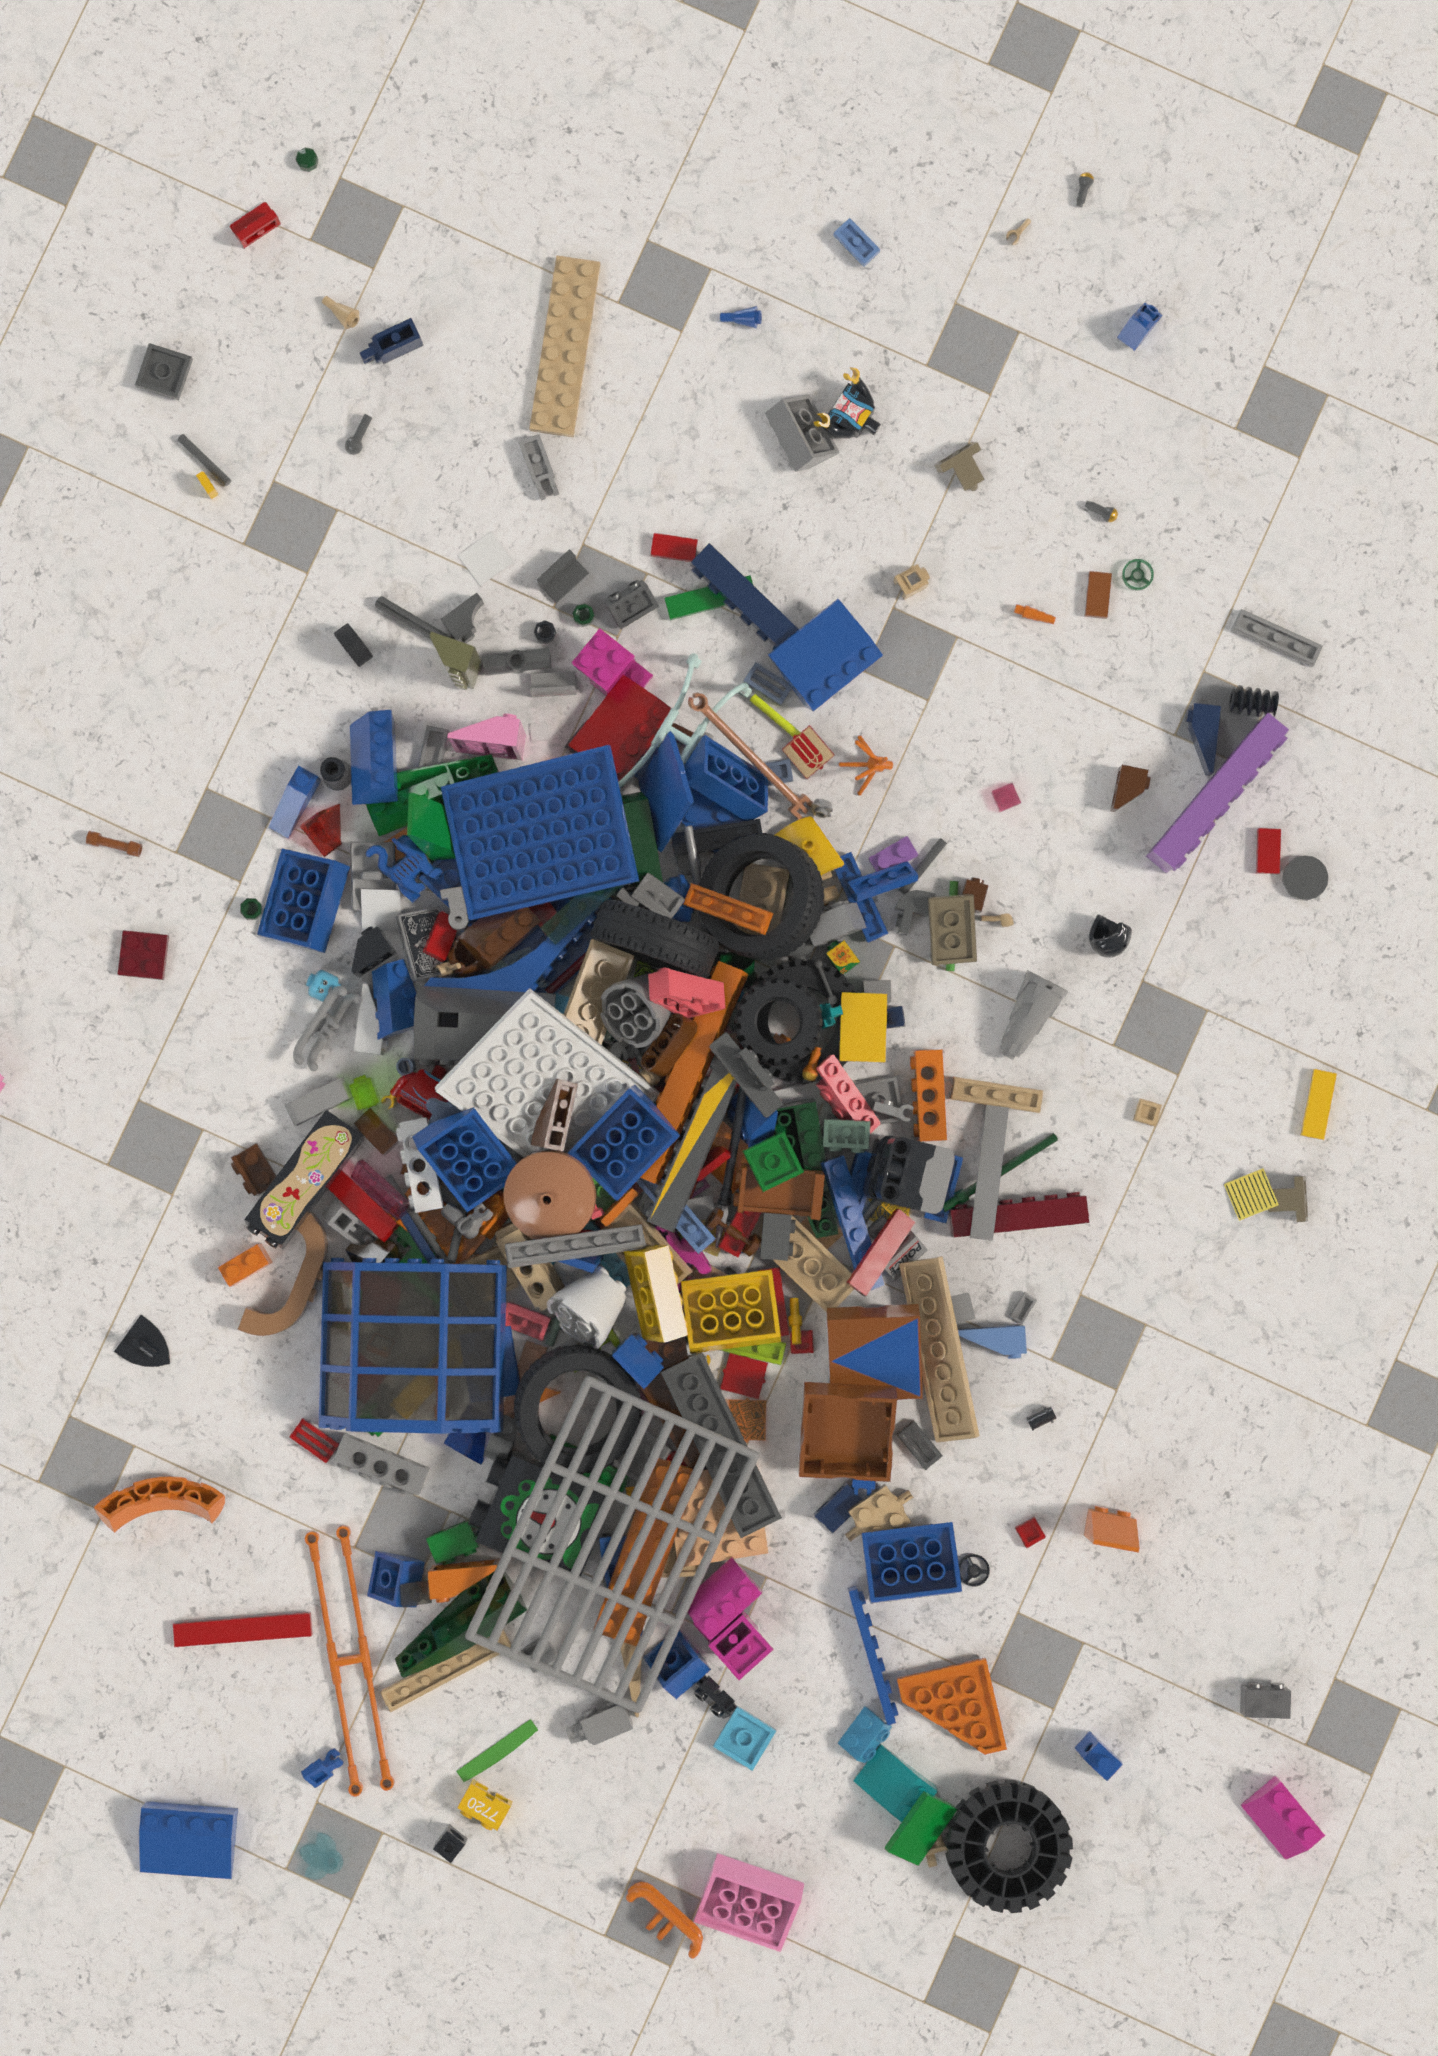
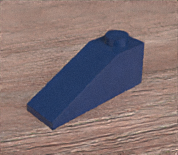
(1203, 730)

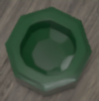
(307, 159)
(583, 615)
(251, 909)

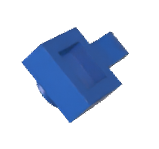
(321, 1770)

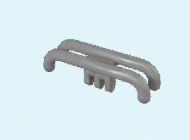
(323, 1025)

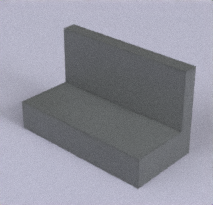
(562, 576)

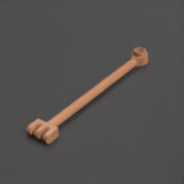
(797, 802)

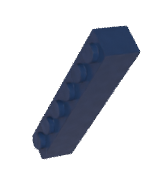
(742, 596)

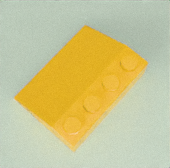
(731, 1311)

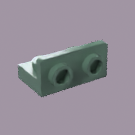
(846, 1134)

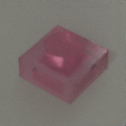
(1006, 797)

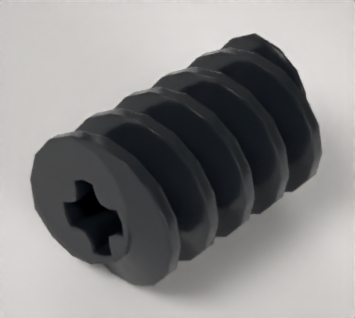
(1253, 701)

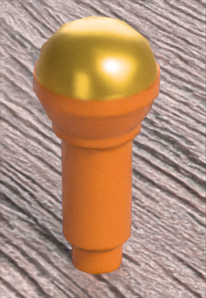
(810, 1072)

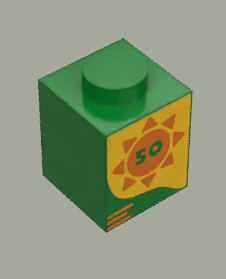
(841, 957)

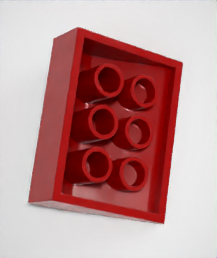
(626, 722)

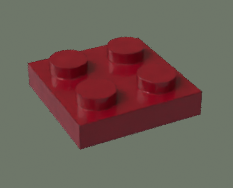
(143, 955)

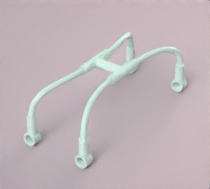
(690, 742)

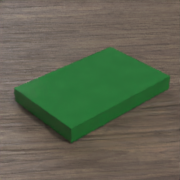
(920, 1828)

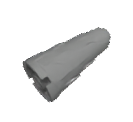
(1034, 1005)

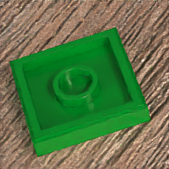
(773, 1161)

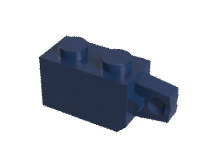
(392, 343)

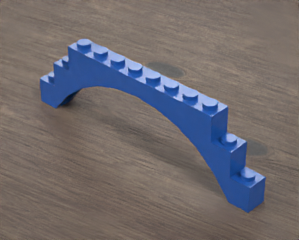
(524, 972)

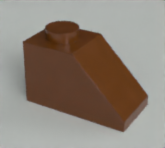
(1129, 785)
(377, 1132)

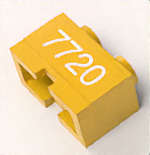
(484, 1806)

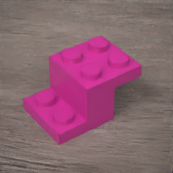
(606, 661)
(739, 1645)

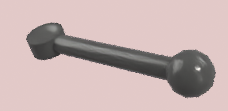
(832, 999)

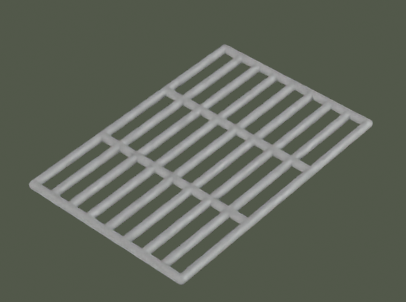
(593, 1587)

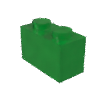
(452, 1542)

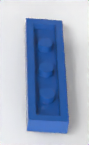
(867, 907)

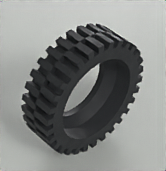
(806, 975)

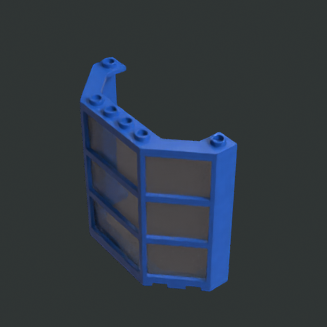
(412, 1346)

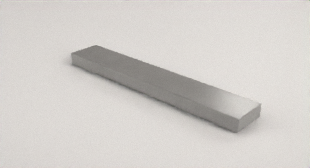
(989, 1173)
(575, 1246)

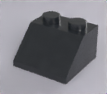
(371, 951)

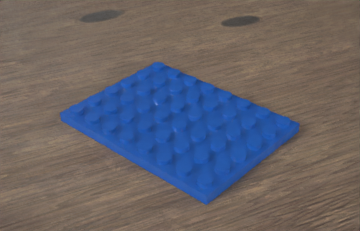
(540, 833)

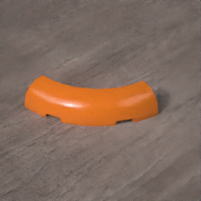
(160, 1495)

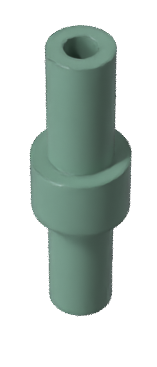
(553, 1332)

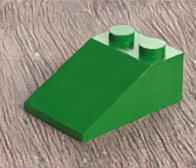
(429, 827)

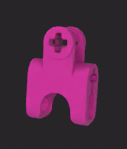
(687, 1253)

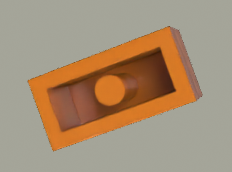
(245, 1265)

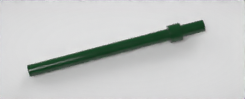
(963, 1195)

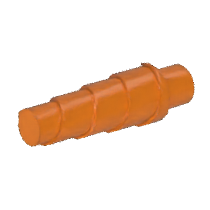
(1032, 613)

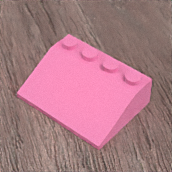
(496, 736)
(749, 1902)

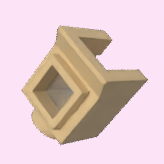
(912, 581)

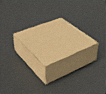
(1147, 1112)

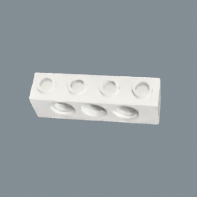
(433, 1199)

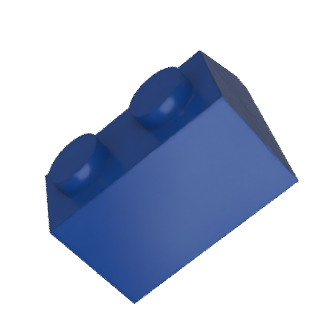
(754, 1126)
(638, 1359)
(389, 1573)
(682, 1666)

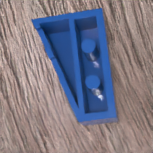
(394, 998)

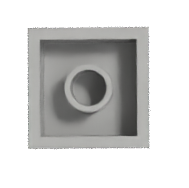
(838, 922)

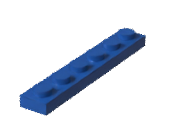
(848, 1210)
(876, 1664)

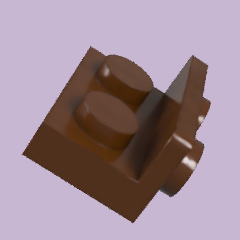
(254, 1169)

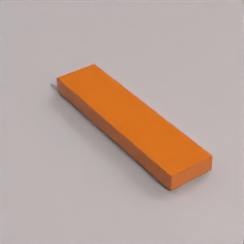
(728, 909)

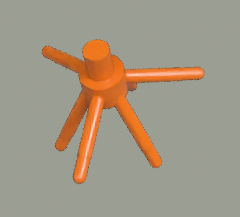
(874, 764)

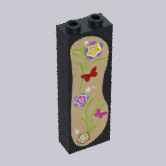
(303, 1180)

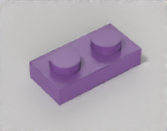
(893, 855)

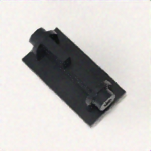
(719, 1704)

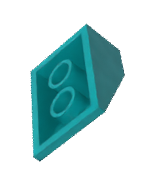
(892, 1782)

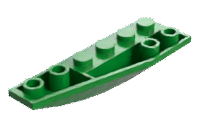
(427, 783)

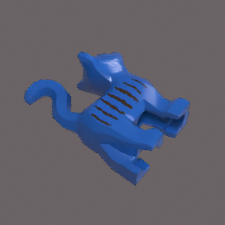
(407, 869)

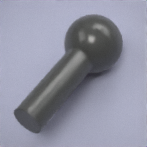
(353, 444)

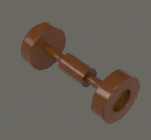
(751, 1244)

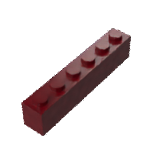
(1026, 1214)

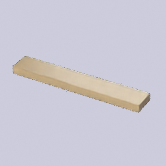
(437, 1675)

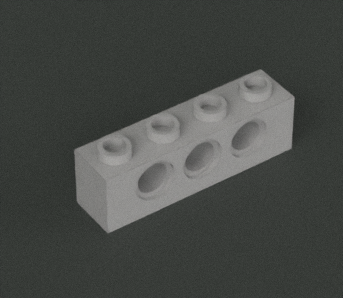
(416, 1472)

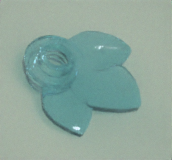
(317, 1857)

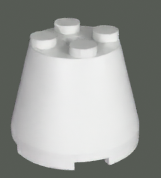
(589, 1307)

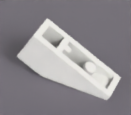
(368, 1026)

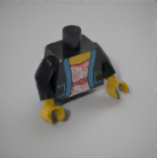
(851, 411)

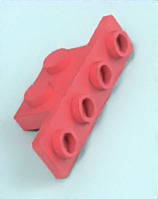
(843, 1094)

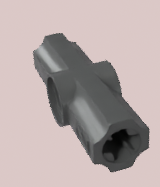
(501, 663)

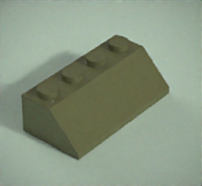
(459, 660)

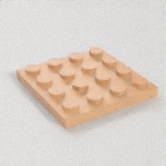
(730, 1544)

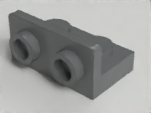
(631, 603)

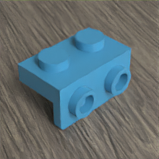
(865, 1735)

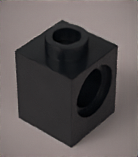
(450, 1843)

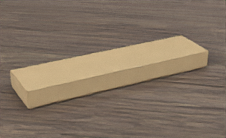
(996, 1094)

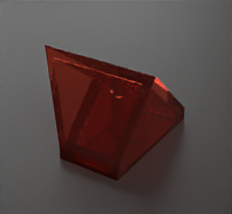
(324, 829)

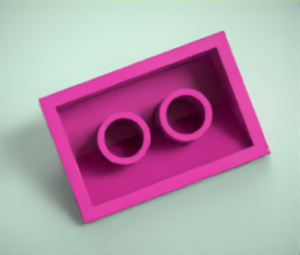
(722, 1598)
(1282, 1819)

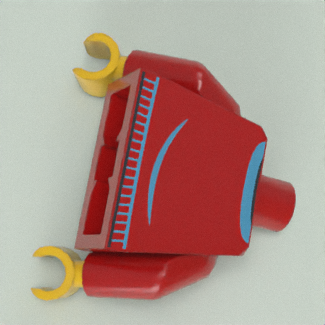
(415, 1089)

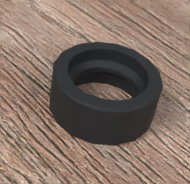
(353, 645)

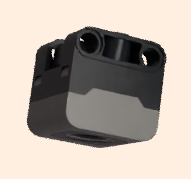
(909, 1173)

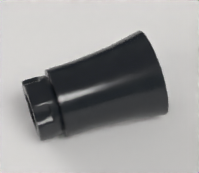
(341, 779)

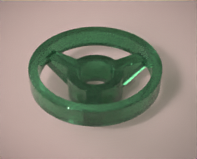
(1137, 569)

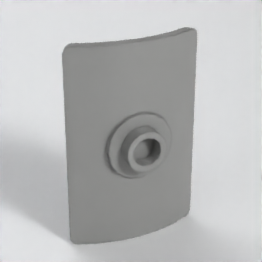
(365, 870)

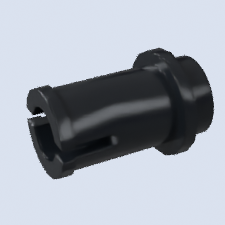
(1041, 1418)

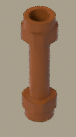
(96, 839)

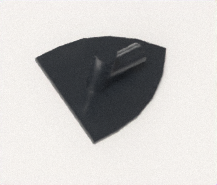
(144, 1345)

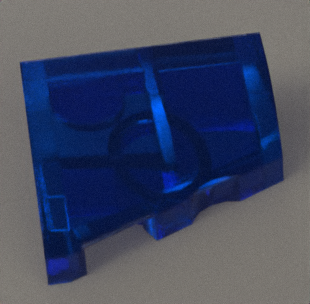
(468, 1444)

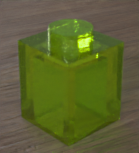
(364, 1092)

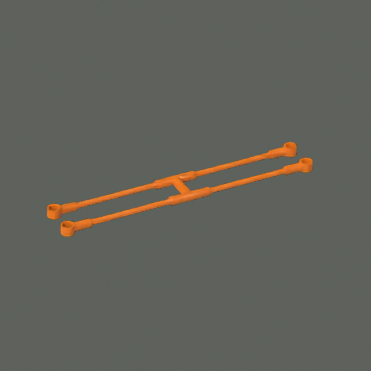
(363, 1657)

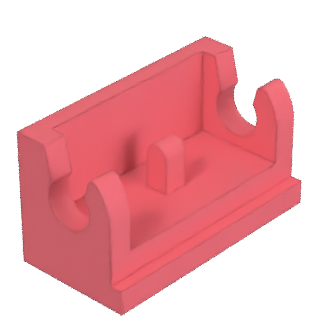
(527, 1321)

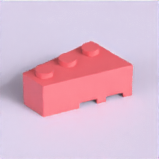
(685, 993)

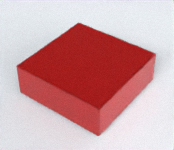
(806, 1343)
(1030, 1532)

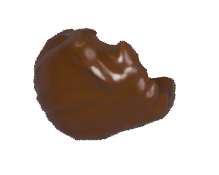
(469, 964)

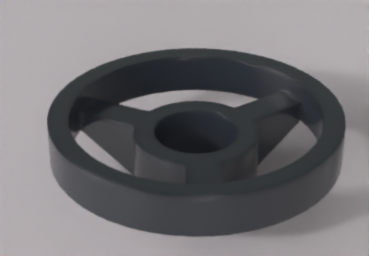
(980, 1571)

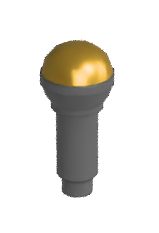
(1085, 182)
(1108, 513)

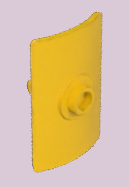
(810, 838)

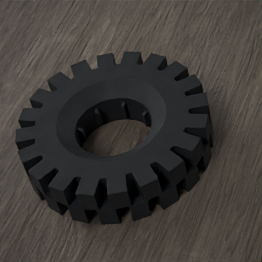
(977, 1820)

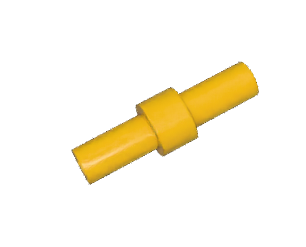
(795, 1321)

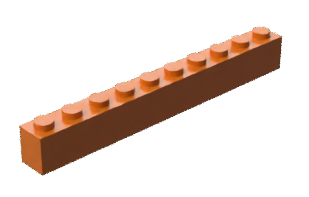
(692, 1066)

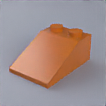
(1112, 1529)
(456, 1577)

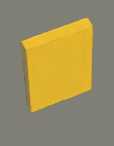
(863, 1027)

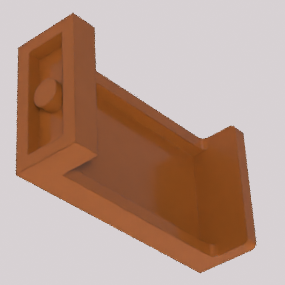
(793, 1197)

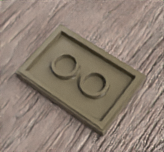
(952, 929)

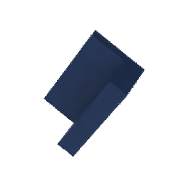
(835, 1509)

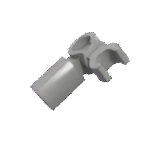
(469, 1225)

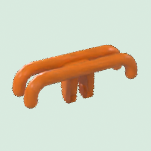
(671, 1912)

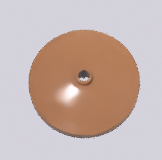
(551, 1175)

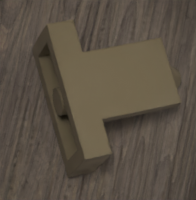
(963, 466)
(1293, 1199)

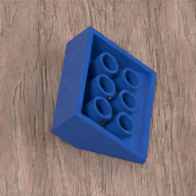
(825, 655)
(303, 900)
(625, 1142)
(466, 1156)
(911, 1562)
(187, 1840)

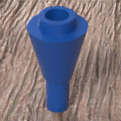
(748, 317)

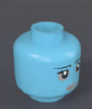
(321, 984)

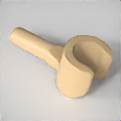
(1018, 231)
(1006, 919)
(447, 969)

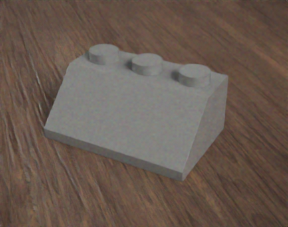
(795, 429)

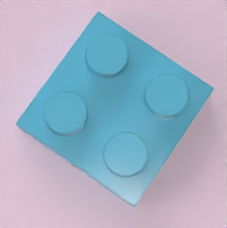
(744, 1738)

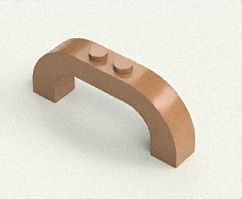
(303, 1291)

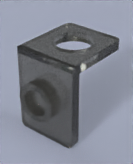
(415, 1593)

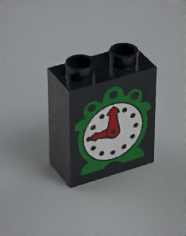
(514, 1484)

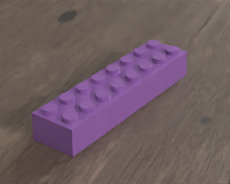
(1216, 794)

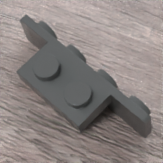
(747, 1073)

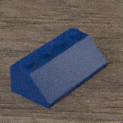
(373, 758)
(727, 780)

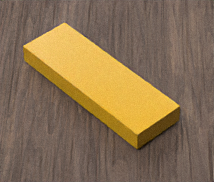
(1318, 1104)

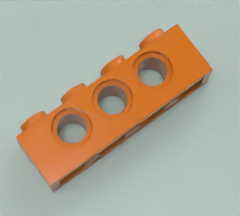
(933, 1060)

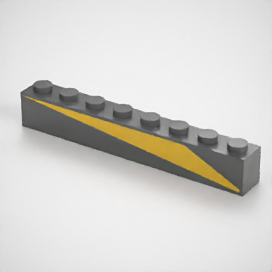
(693, 1148)

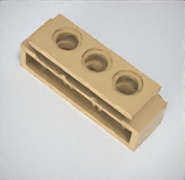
(528, 1277)

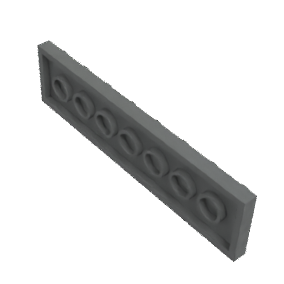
(704, 1404)

